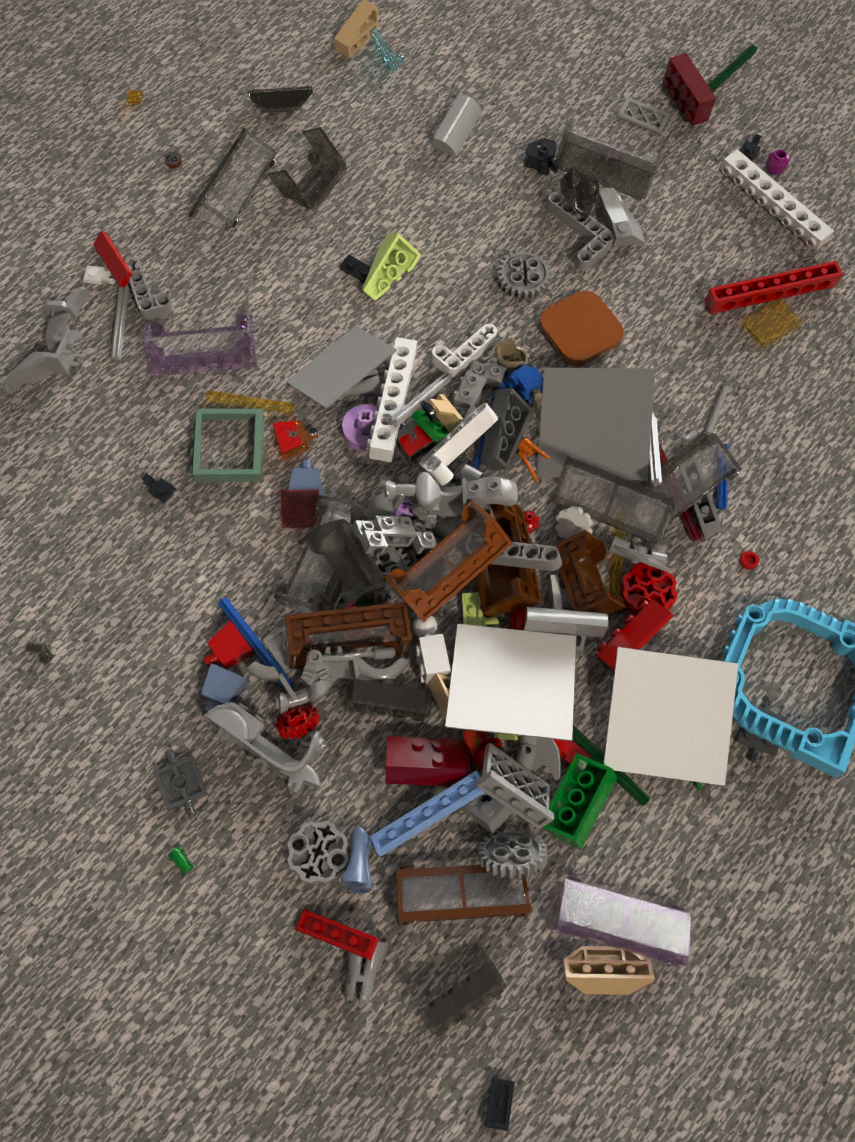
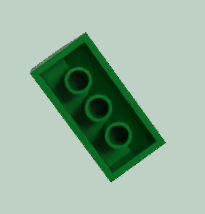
(580, 800)

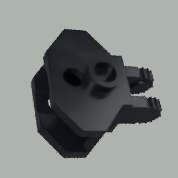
(541, 157)

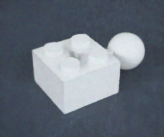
(431, 650)

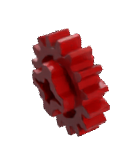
(297, 721)

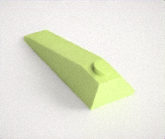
(391, 260)

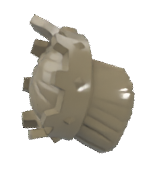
(511, 356)

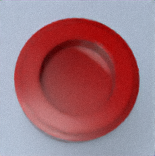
(749, 560)

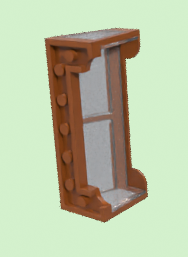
(451, 562)

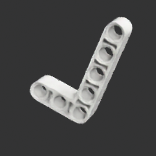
(457, 441)

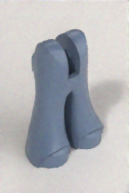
(357, 874)

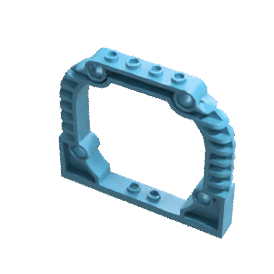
(828, 751)

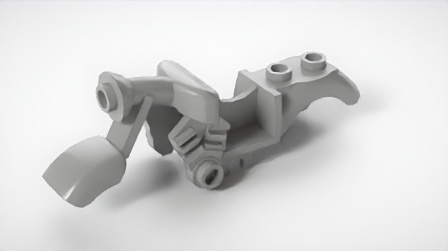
(442, 501)
(325, 669)

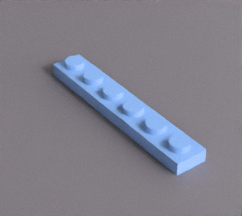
(427, 814)

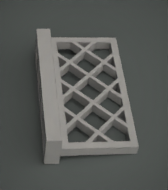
(510, 793)

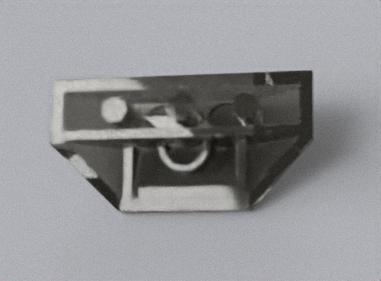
(280, 99)

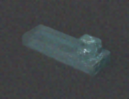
(392, 60)

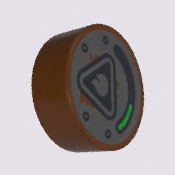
(173, 160)

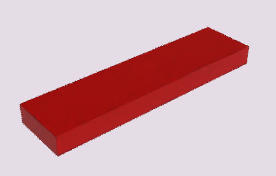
(112, 259)
(337, 934)

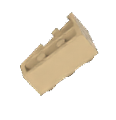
(357, 29)

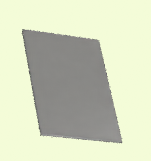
(341, 366)

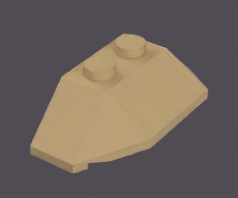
(607, 970)

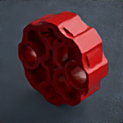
(642, 581)

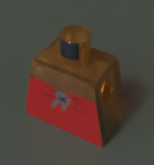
(293, 437)

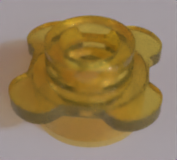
(134, 97)

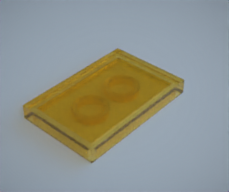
(771, 323)

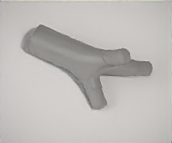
(686, 439)

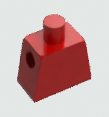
(228, 647)

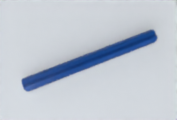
(250, 637)

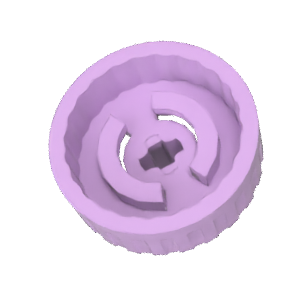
(358, 422)

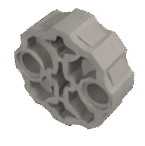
(338, 848)

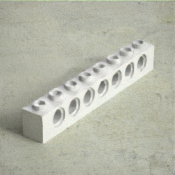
(776, 200)
(392, 399)

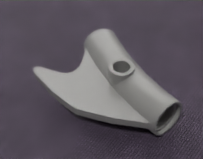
(638, 553)
(538, 752)

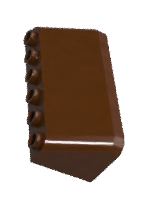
(508, 587)

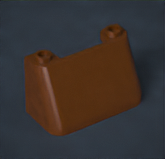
(581, 575)

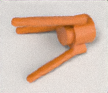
(527, 448)

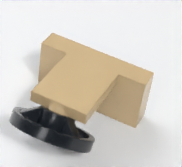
(444, 412)

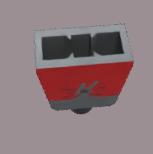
(413, 441)

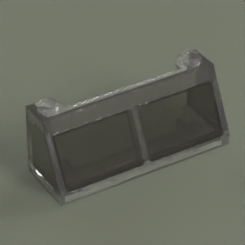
(609, 165)

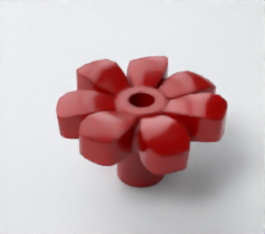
(531, 521)

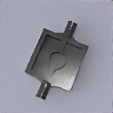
(755, 743)
(180, 783)

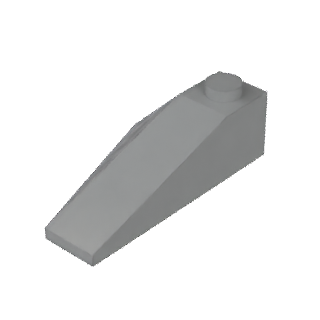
(619, 219)

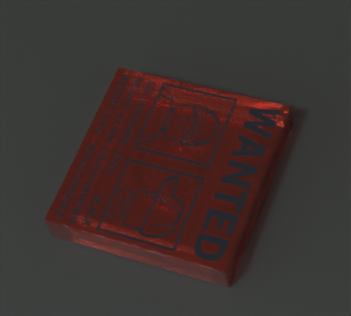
(299, 508)

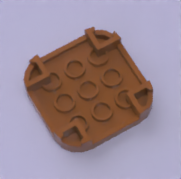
(581, 327)

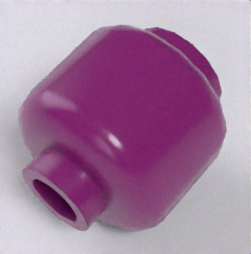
(777, 162)

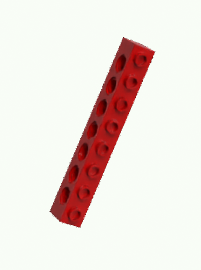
(773, 287)

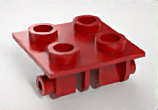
(476, 742)

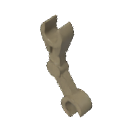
(537, 396)

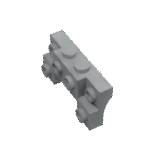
(474, 384)
(393, 532)

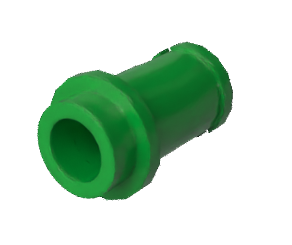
(180, 860)

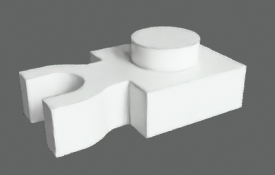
(97, 274)

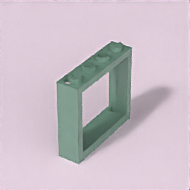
(228, 475)

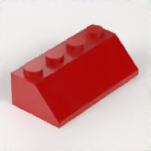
(635, 632)

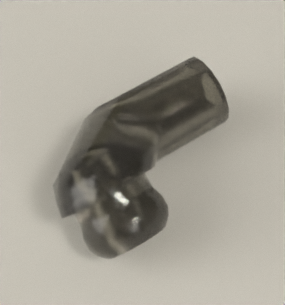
(42, 650)

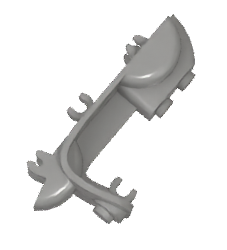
(245, 730)

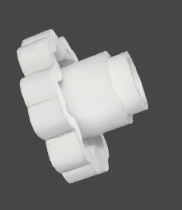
(572, 522)

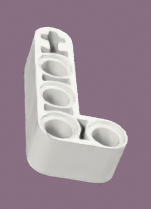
(483, 338)

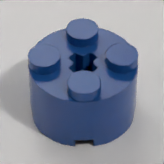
(524, 381)

